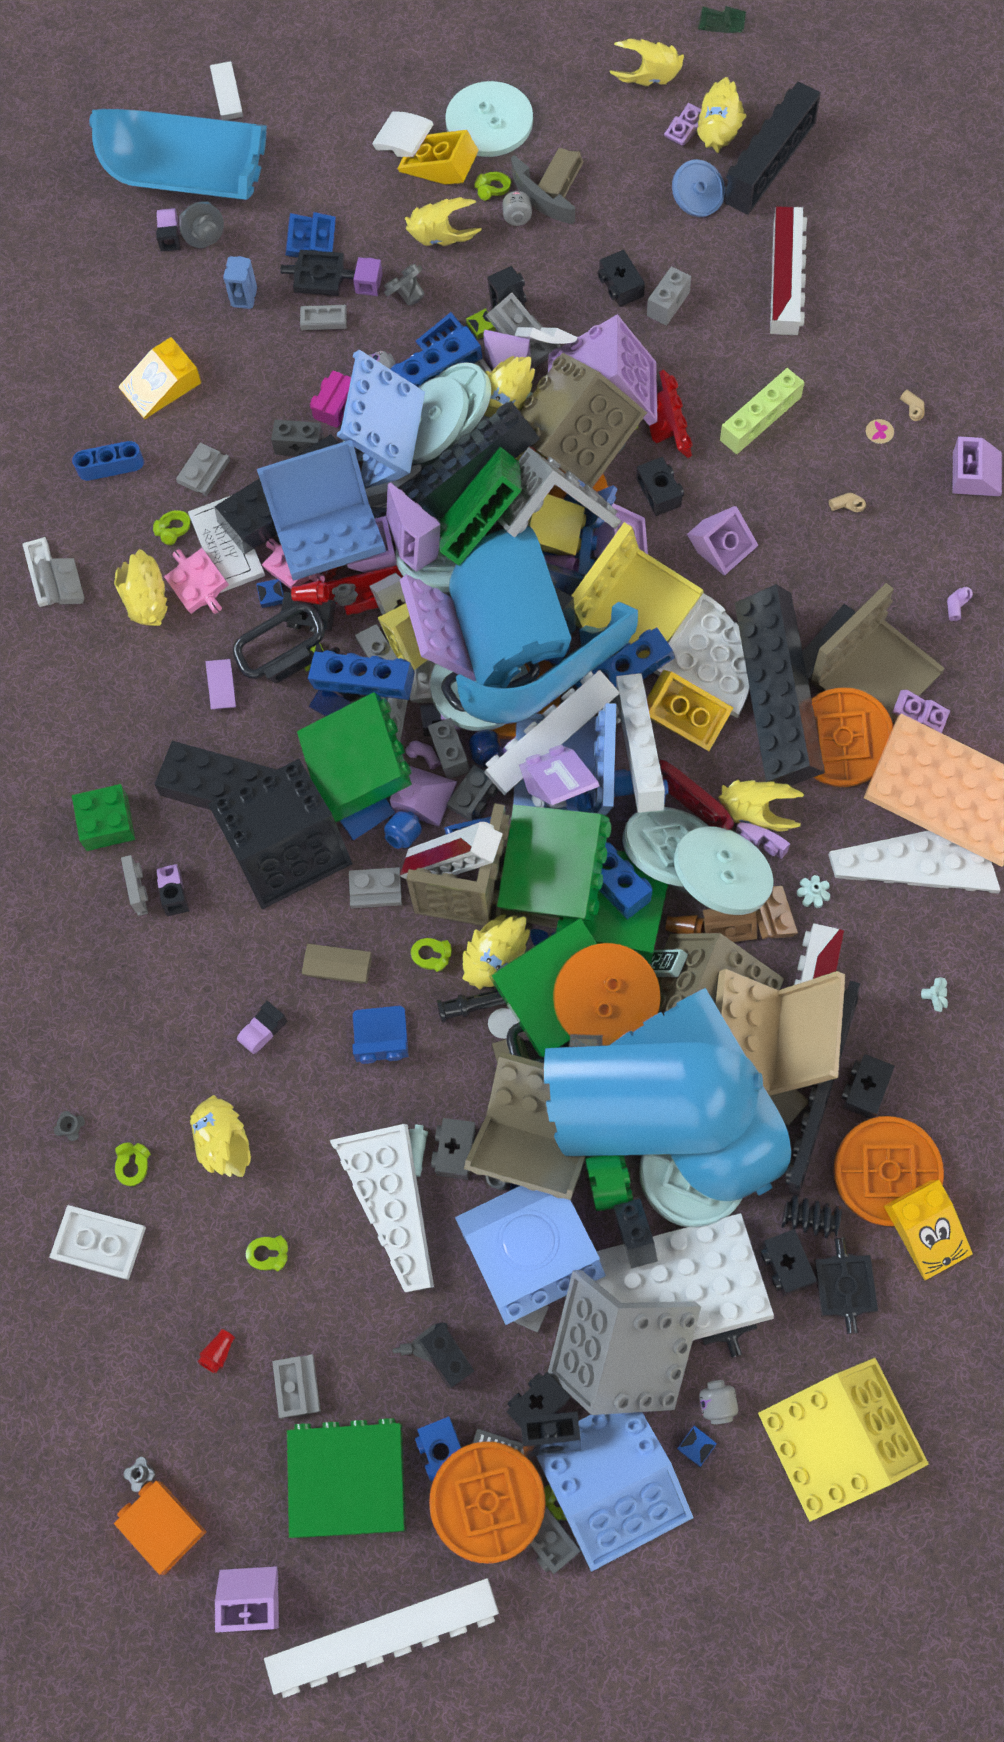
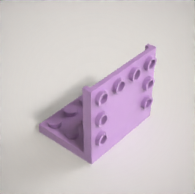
(620, 358)
(436, 626)

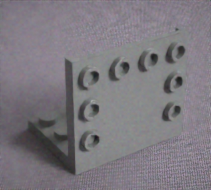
(537, 480)
(621, 1353)

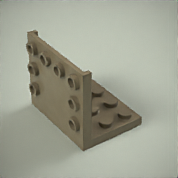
(580, 418)
(874, 657)
(462, 899)
(706, 957)
(517, 1136)

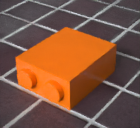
(159, 1527)

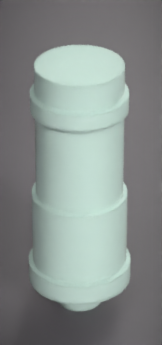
(418, 1142)

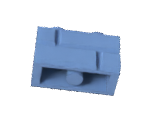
(240, 282)

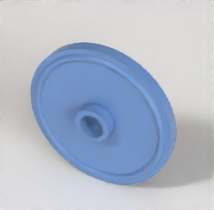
(698, 188)

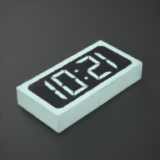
(668, 962)

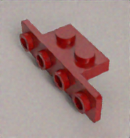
(670, 417)
(362, 582)

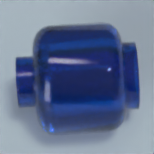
(484, 746)

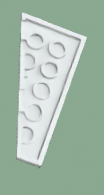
(916, 860)
(387, 1188)

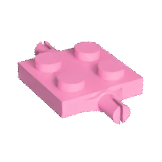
(278, 567)
(196, 581)

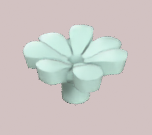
(813, 891)
(936, 994)

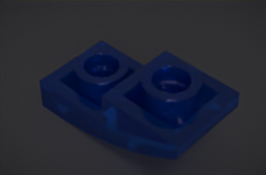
(327, 702)

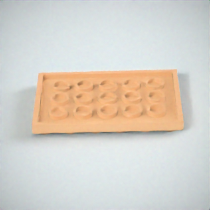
(942, 787)

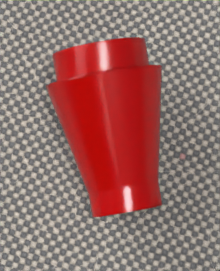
(312, 592)
(216, 1352)

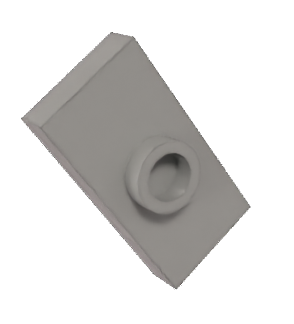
(323, 317)
(375, 644)

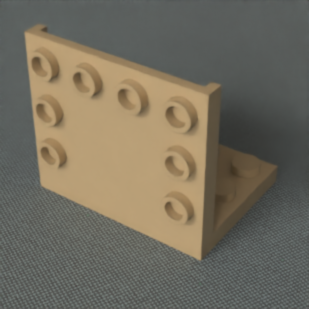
(788, 1031)

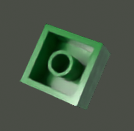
(103, 817)

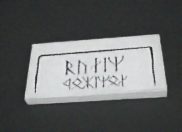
(222, 550)

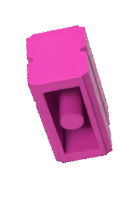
(331, 401)

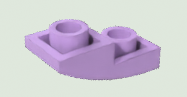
(684, 126)
(220, 684)
(921, 710)
(771, 842)

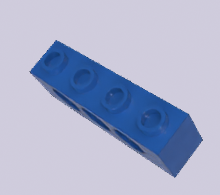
(461, 341)
(650, 640)
(396, 686)
(626, 900)
(433, 1435)

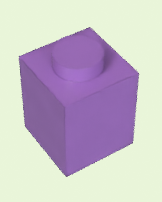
(368, 276)

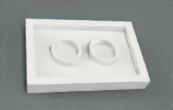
(97, 1242)

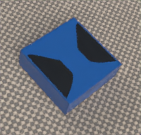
(270, 593)
(696, 1446)

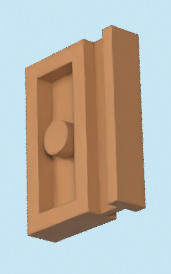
(775, 916)
(731, 926)

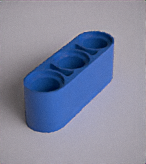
(97, 459)

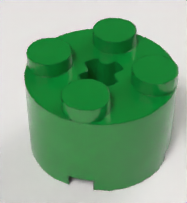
(609, 1181)

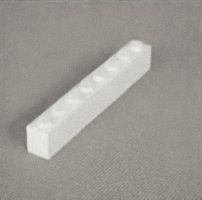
(381, 1636)

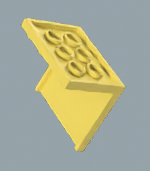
(638, 580)
(843, 1439)

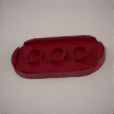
(695, 798)

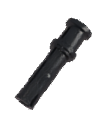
(464, 1005)

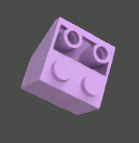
(976, 467)
(247, 1599)

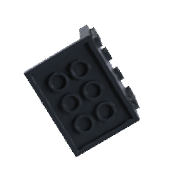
(281, 833)

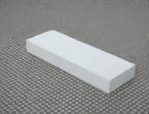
(226, 91)
(35, 551)

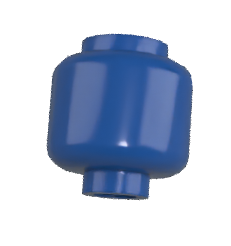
(402, 829)

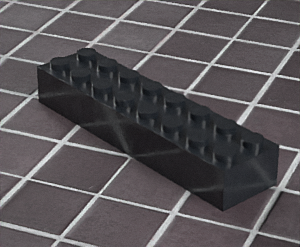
(779, 687)

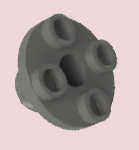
(201, 224)
(407, 285)

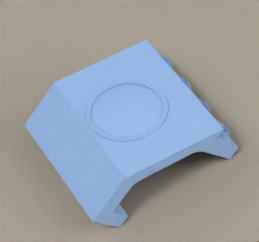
(528, 1249)

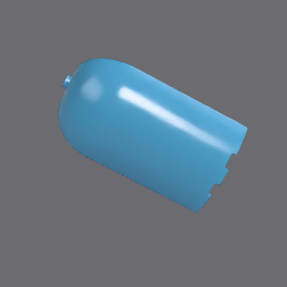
(179, 151)
(507, 607)
(522, 702)
(649, 1098)
(762, 1150)

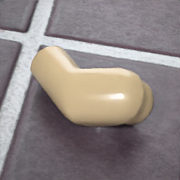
(915, 404)
(848, 501)

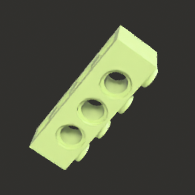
(761, 411)

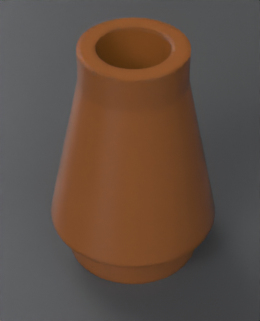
(685, 924)

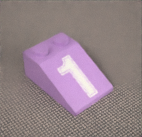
(557, 775)

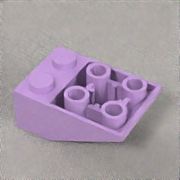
(412, 529)

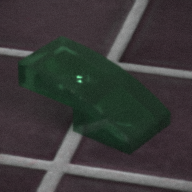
(728, 21)

